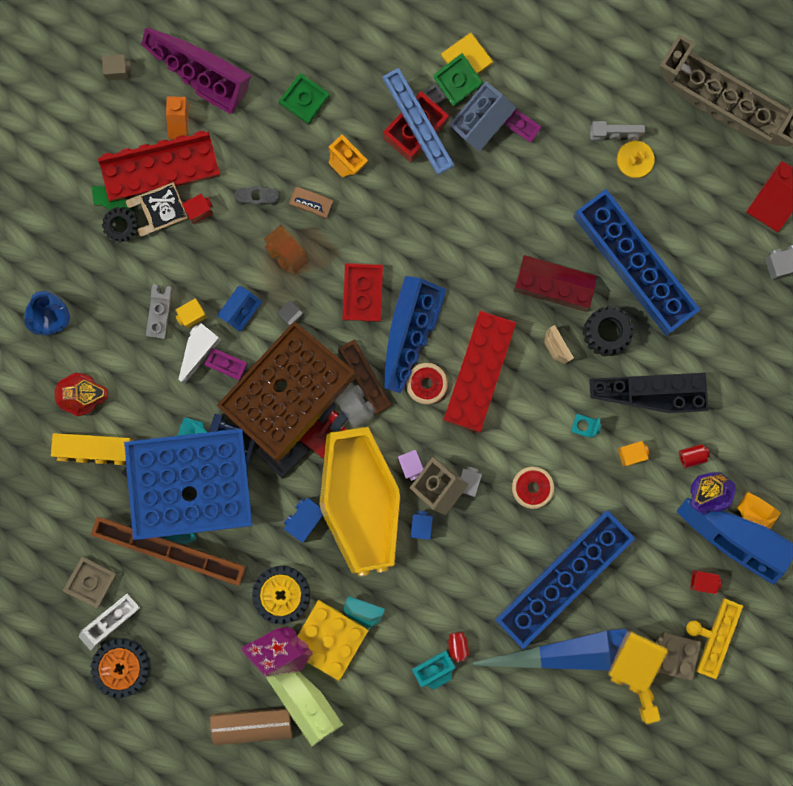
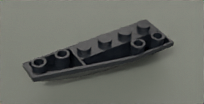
(655, 392)

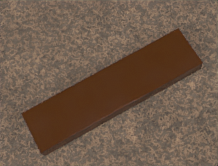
(366, 378)

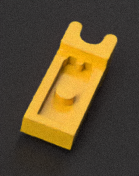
(648, 711)

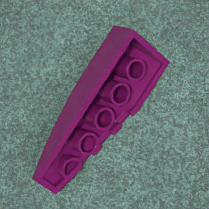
(205, 72)

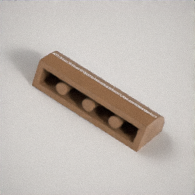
(251, 726)

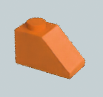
(177, 116)

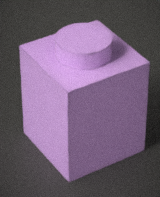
(410, 465)

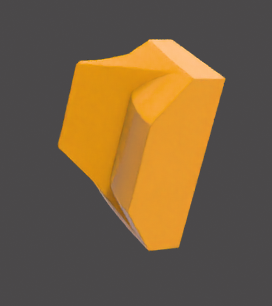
(345, 157)
(757, 510)

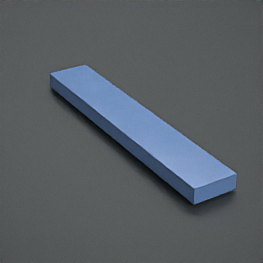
(418, 121)

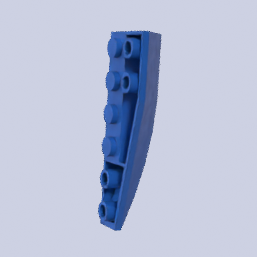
(743, 541)

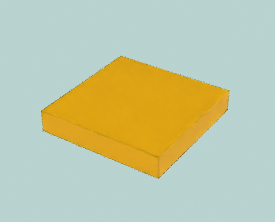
(472, 50)

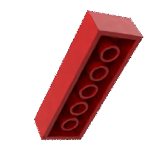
(479, 372)

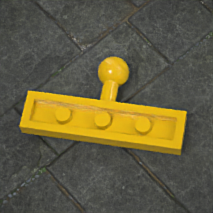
(718, 637)

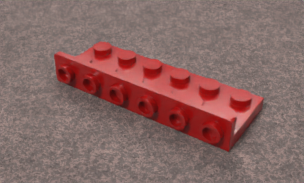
(157, 165)

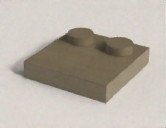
(89, 582)

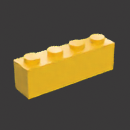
(89, 448)

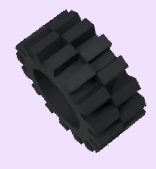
(114, 234)

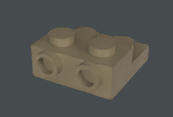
(681, 655)

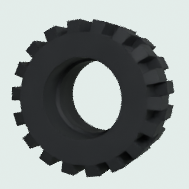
(616, 317)

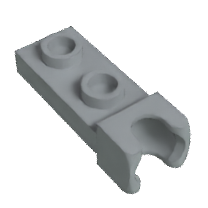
(600, 131)
(159, 312)

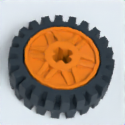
(115, 682)

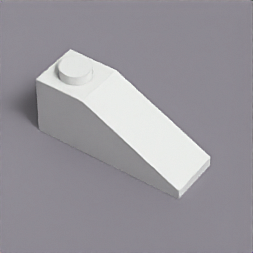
(197, 350)
(108, 622)

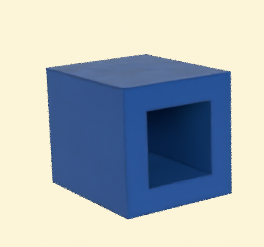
(421, 525)

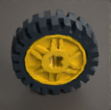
(281, 610)

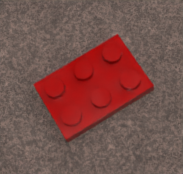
(362, 292)

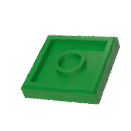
(458, 79)
(304, 98)

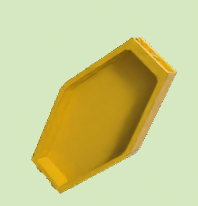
(360, 500)

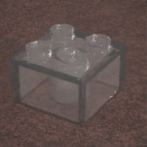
(355, 407)

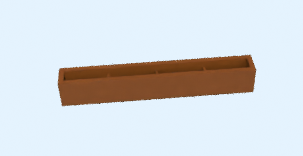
(170, 551)

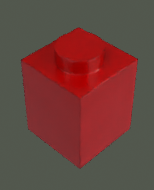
(198, 208)
(705, 582)

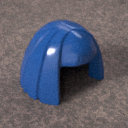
(46, 314)

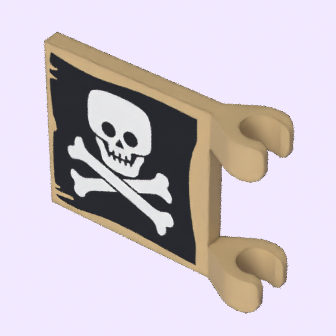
(161, 208)

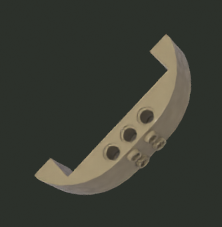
(725, 96)

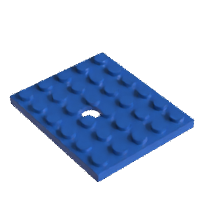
(167, 465)

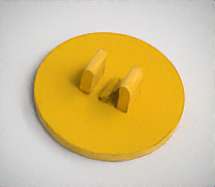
(635, 159)

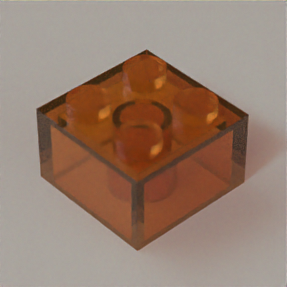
(286, 250)

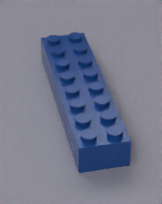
(636, 262)
(564, 578)

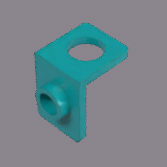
(593, 426)

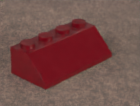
(555, 283)

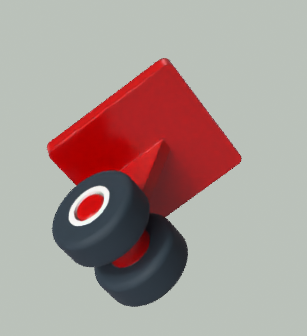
(328, 422)

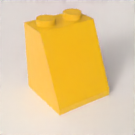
(636, 662)

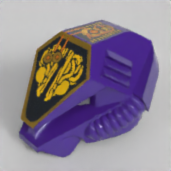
(712, 493)

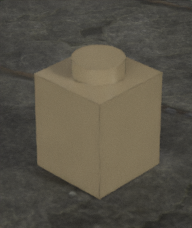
(116, 67)

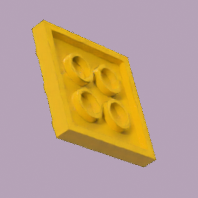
(331, 639)

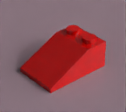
(775, 199)

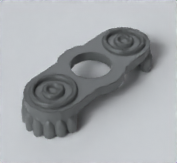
(269, 195)

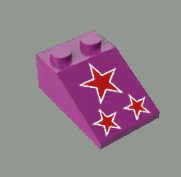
(278, 652)

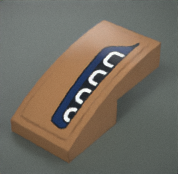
(310, 202)

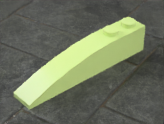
(306, 706)

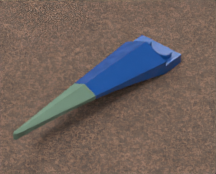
(584, 653)

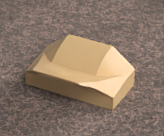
(557, 346)

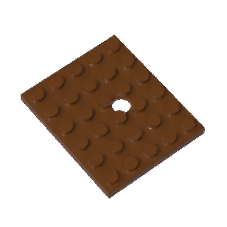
(313, 383)

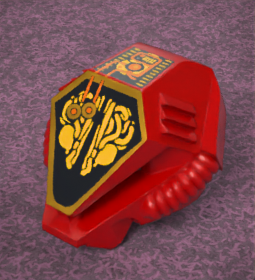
(79, 394)

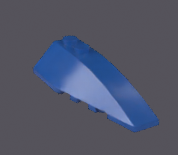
(411, 323)

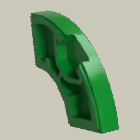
(100, 198)

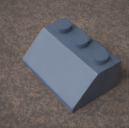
(482, 116)

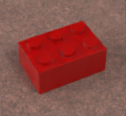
(401, 136)

